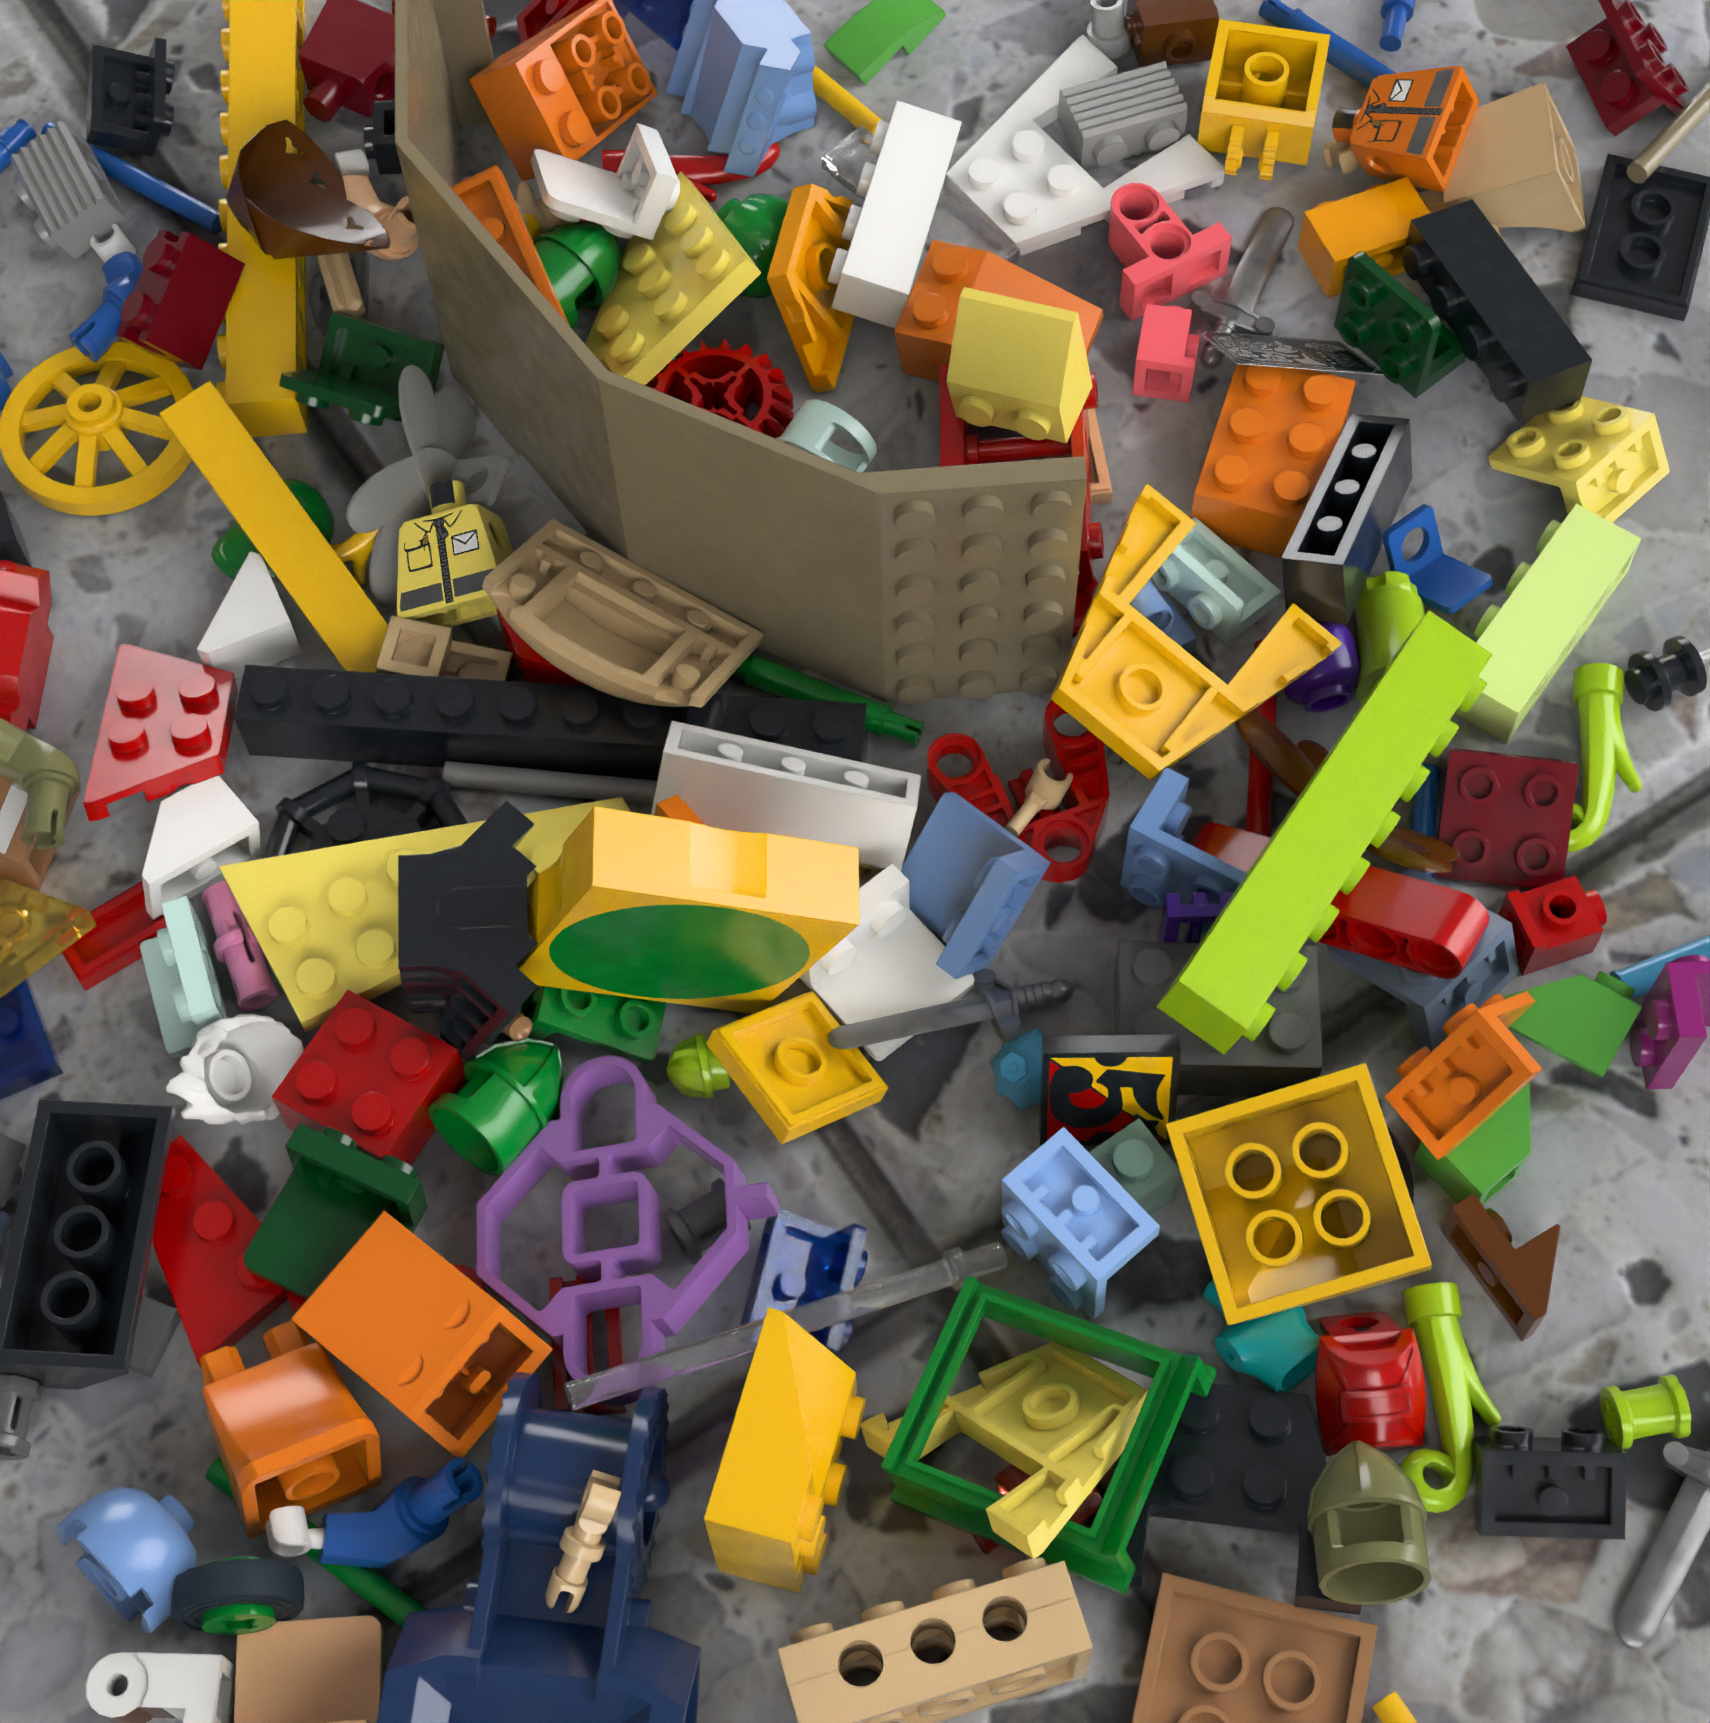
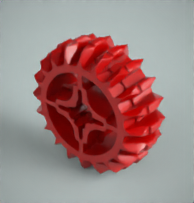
(729, 383)

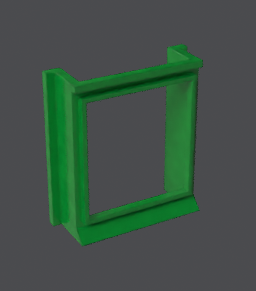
(1088, 1553)

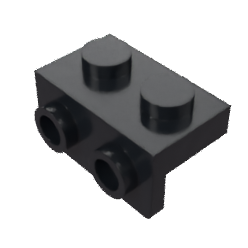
(129, 98)

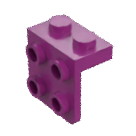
(1672, 1021)

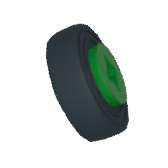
(237, 1595)

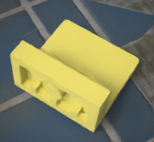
(1591, 450)

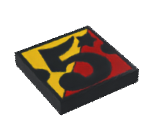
(1106, 1084)

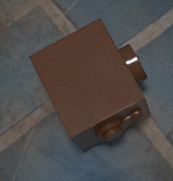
(1171, 30)

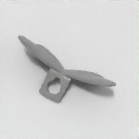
(438, 434)

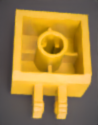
(1262, 94)

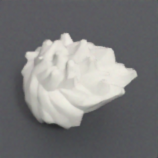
(235, 1070)

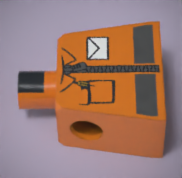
(1410, 125)

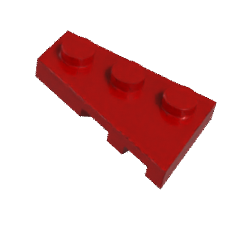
(201, 1250)

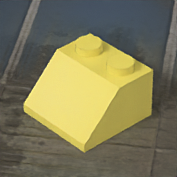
(1018, 366)

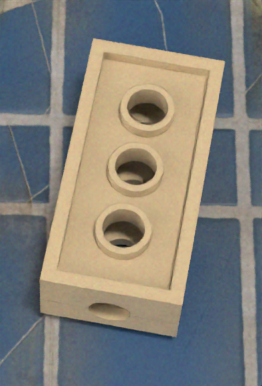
(980, 1670)

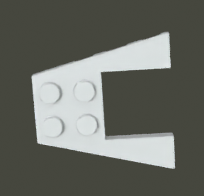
(1037, 191)

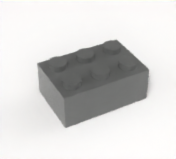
(1279, 1057)

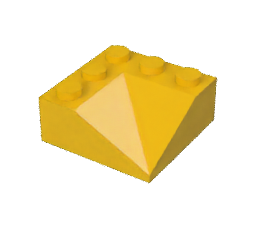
(1298, 1195)
(783, 1458)

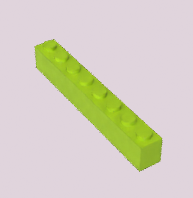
(1324, 835)

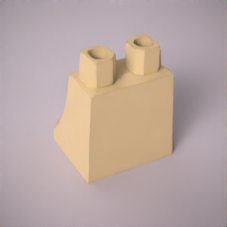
(1518, 166)

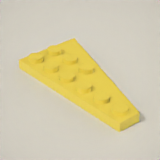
(334, 910)

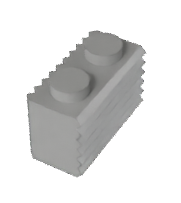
(1122, 115)
(67, 190)

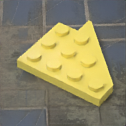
(669, 288)

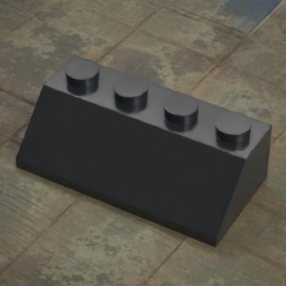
(82, 1241)

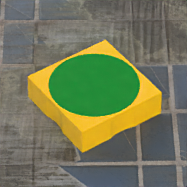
(687, 911)

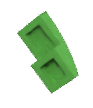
(879, 32)

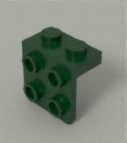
(1394, 327)
(363, 368)
(328, 1208)

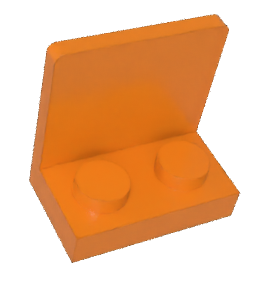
(1467, 1076)

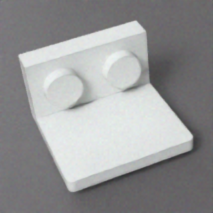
(884, 963)

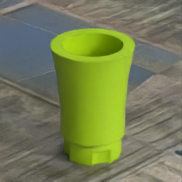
(1384, 619)

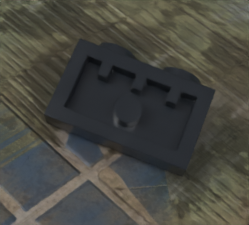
(1550, 1484)

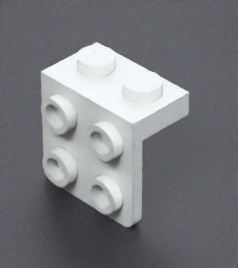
(620, 201)

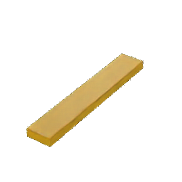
(278, 527)

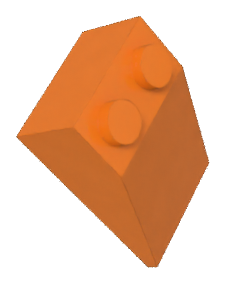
(930, 314)

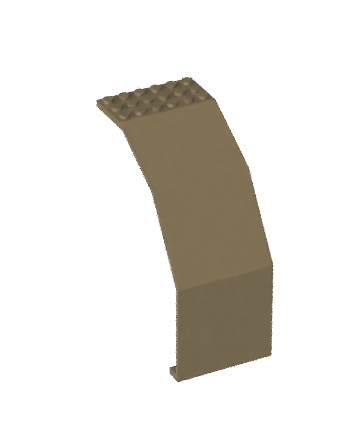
(864, 577)

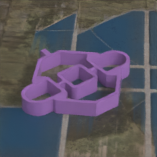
(610, 1182)

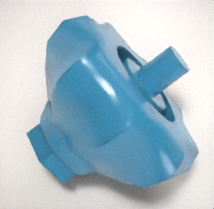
(1019, 1069)

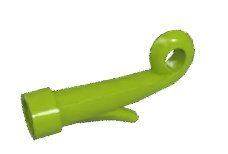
(1598, 694)
(1453, 1386)

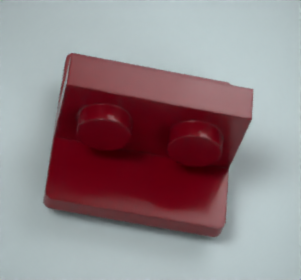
(1625, 67)

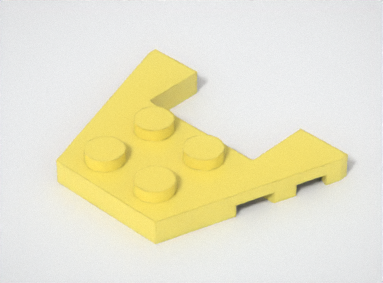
(1048, 1416)

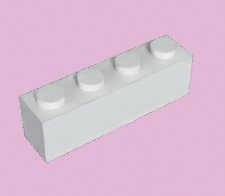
(896, 214)
(789, 792)

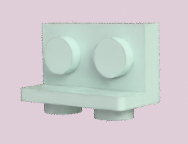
(182, 977)

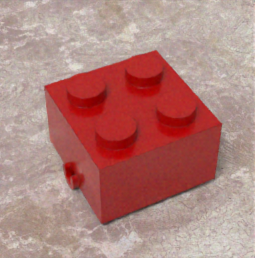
(370, 1080)

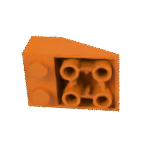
(565, 86)
(420, 1334)

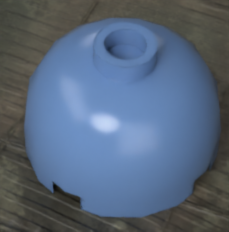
(132, 1550)

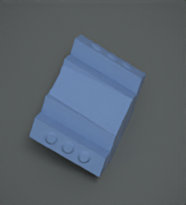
(745, 77)

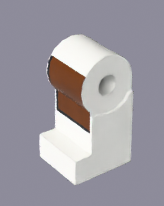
(162, 1686)

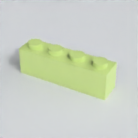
(1546, 615)

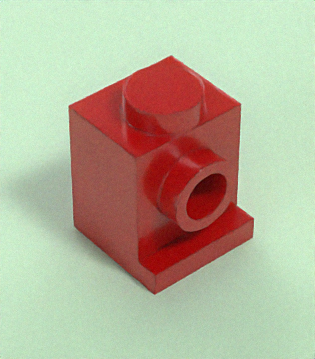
(1549, 940)

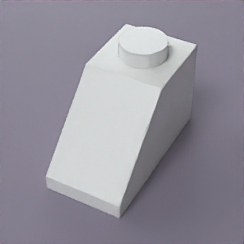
(192, 837)

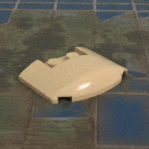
(616, 621)

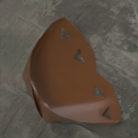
(287, 212)

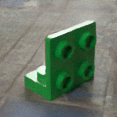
(606, 1021)

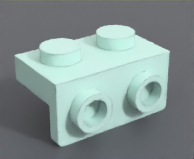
(1216, 584)

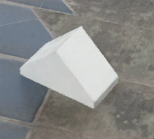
(249, 624)

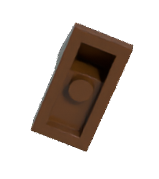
(1511, 1277)

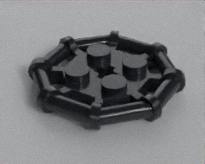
(365, 820)

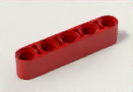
(1384, 914)

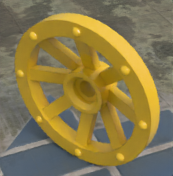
(97, 422)

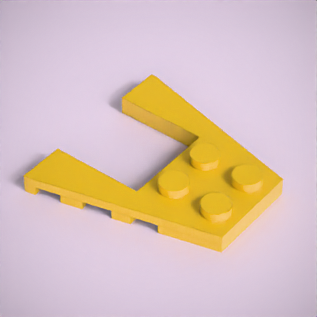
(1143, 687)

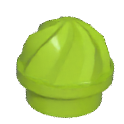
(696, 1069)

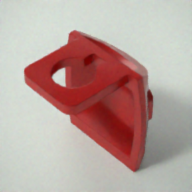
(1369, 1383)

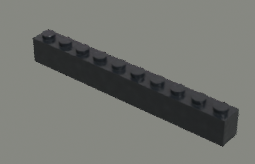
(509, 722)

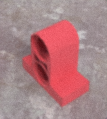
(1160, 251)

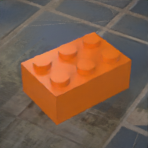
(1269, 453)

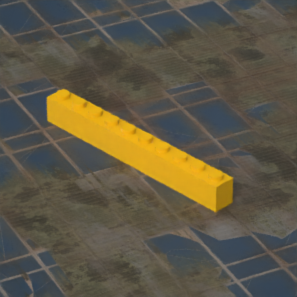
(270, 300)

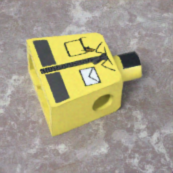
(448, 558)

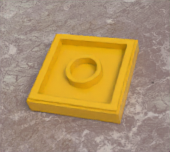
(792, 1070)

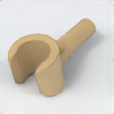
(1041, 794)

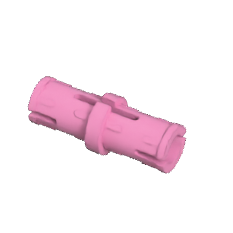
(239, 950)

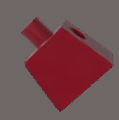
(348, 59)

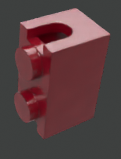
(179, 298)

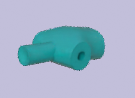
(1271, 1348)

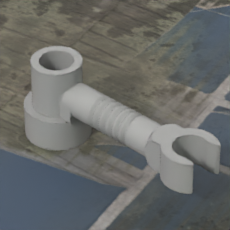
(1108, 28)

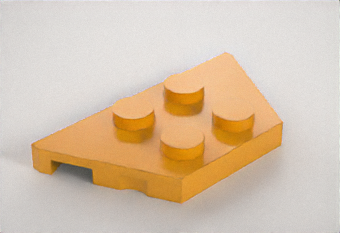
(800, 284)

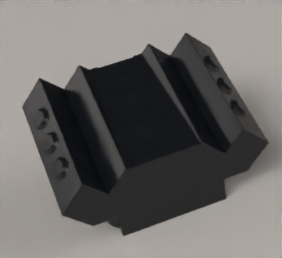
(467, 931)

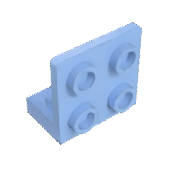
(1072, 1221)

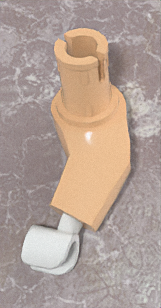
(396, 220)

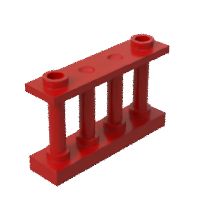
(963, 448)

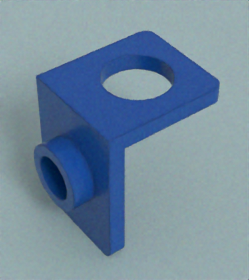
(1438, 577)

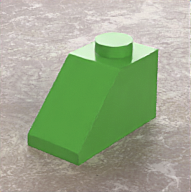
(1580, 1019)

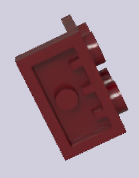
(1506, 816)

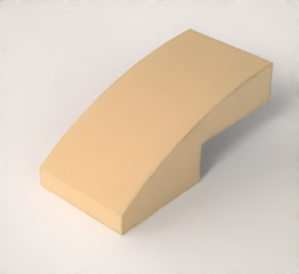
(430, 651)

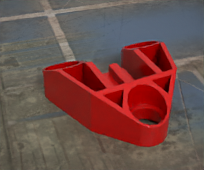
(1084, 801)

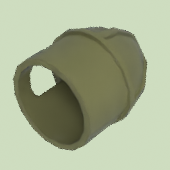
(1368, 1529)

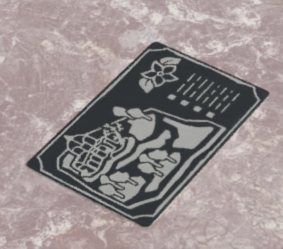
(1288, 352)

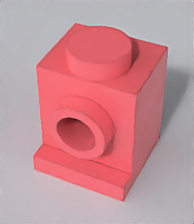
(1166, 354)

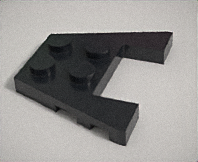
(1245, 1464)

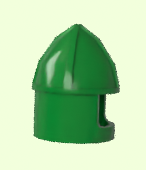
(580, 264)
(502, 1105)

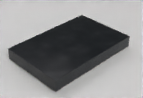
(1644, 240)

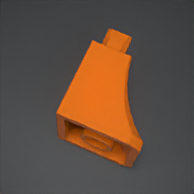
(287, 1428)

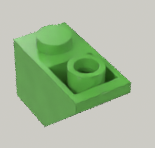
(1488, 1156)

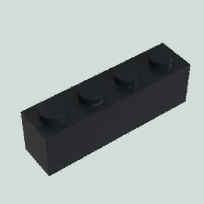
(1495, 310)
(1347, 516)

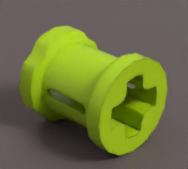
(1645, 1411)

